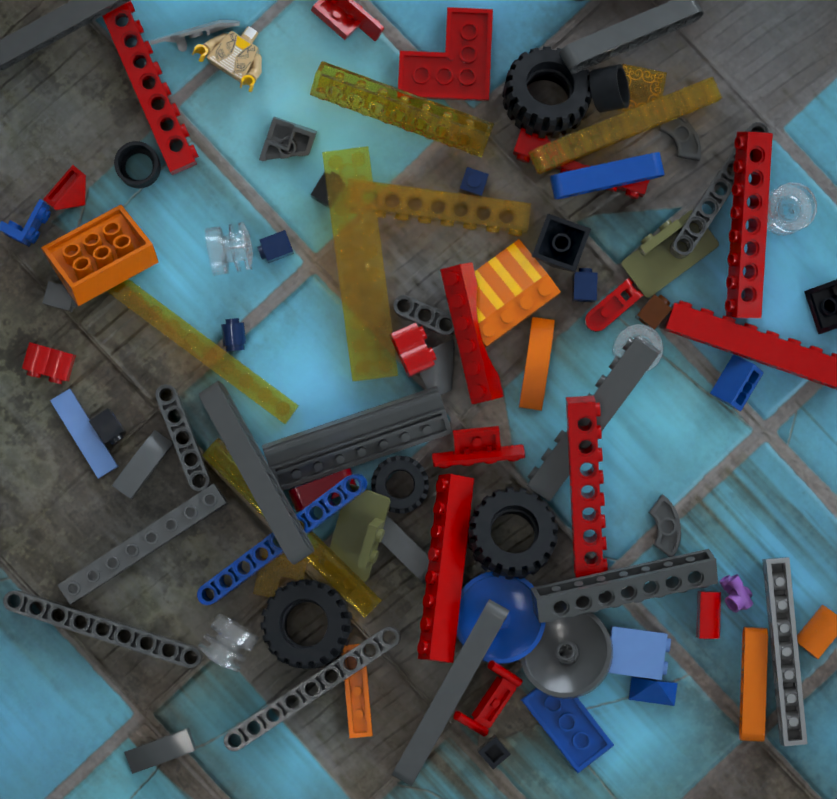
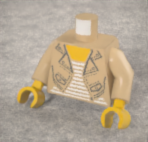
(234, 55)

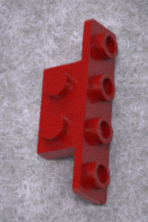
(346, 17)
(477, 446)

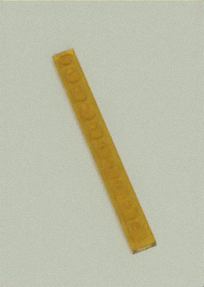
(204, 350)
(322, 558)

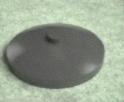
(570, 657)

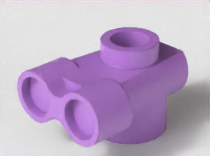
(739, 595)

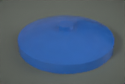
(521, 627)

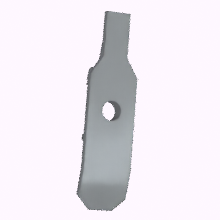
(179, 37)

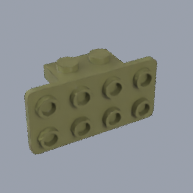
(655, 266)
(360, 531)

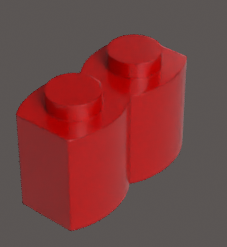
(412, 349)
(48, 362)

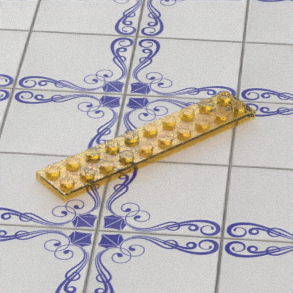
(360, 263)

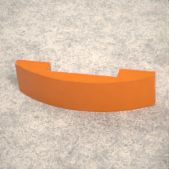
(537, 363)

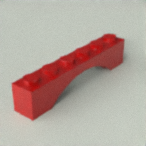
(527, 143)
(461, 293)

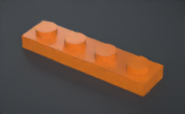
(357, 699)

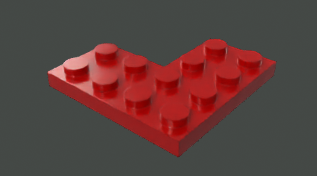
(459, 71)

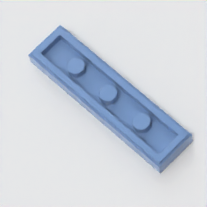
(83, 433)

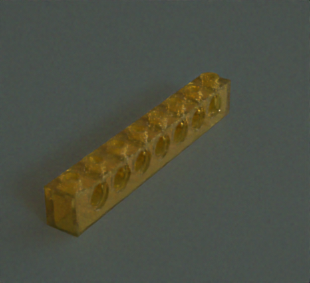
(401, 109)
(519, 210)

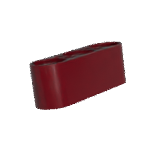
(308, 493)

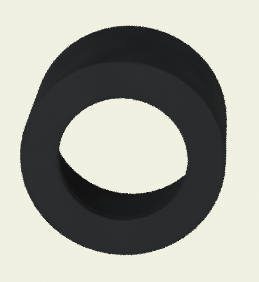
(609, 88)
(125, 153)

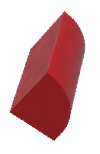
(708, 615)

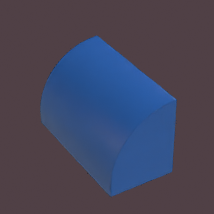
(737, 382)

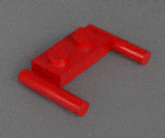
(492, 702)

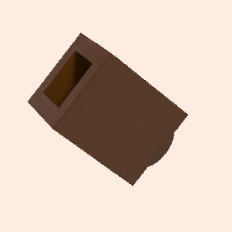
(654, 311)

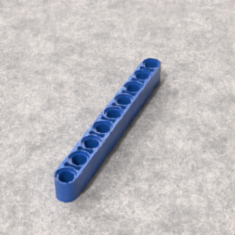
(271, 544)

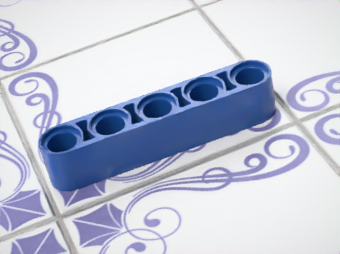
(607, 175)

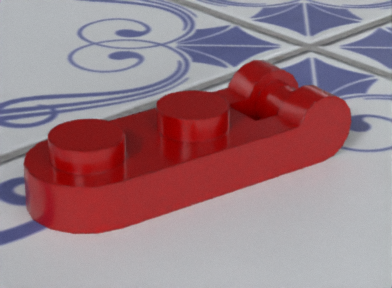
(611, 307)

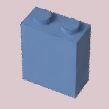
(639, 652)

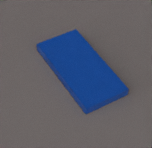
(569, 727)

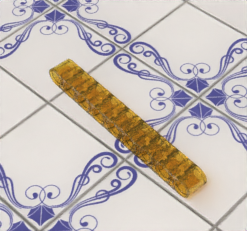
(625, 125)

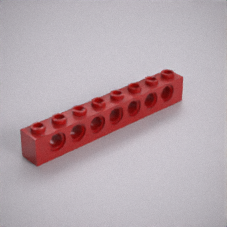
(186, 156)
(757, 216)
(579, 408)

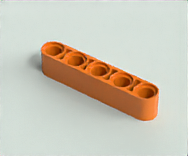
(753, 684)

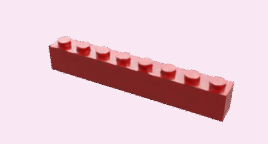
(752, 344)
(445, 568)

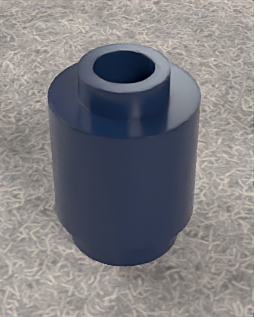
(233, 335)

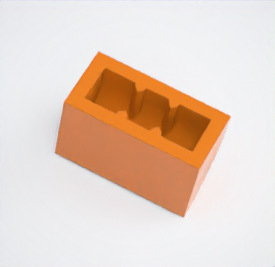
(818, 632)

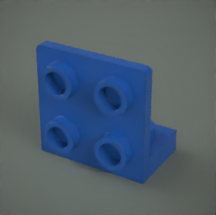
(30, 232)

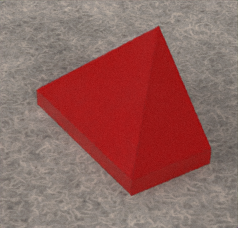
(68, 191)

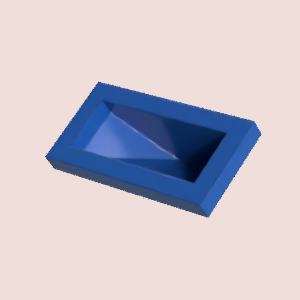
(652, 691)

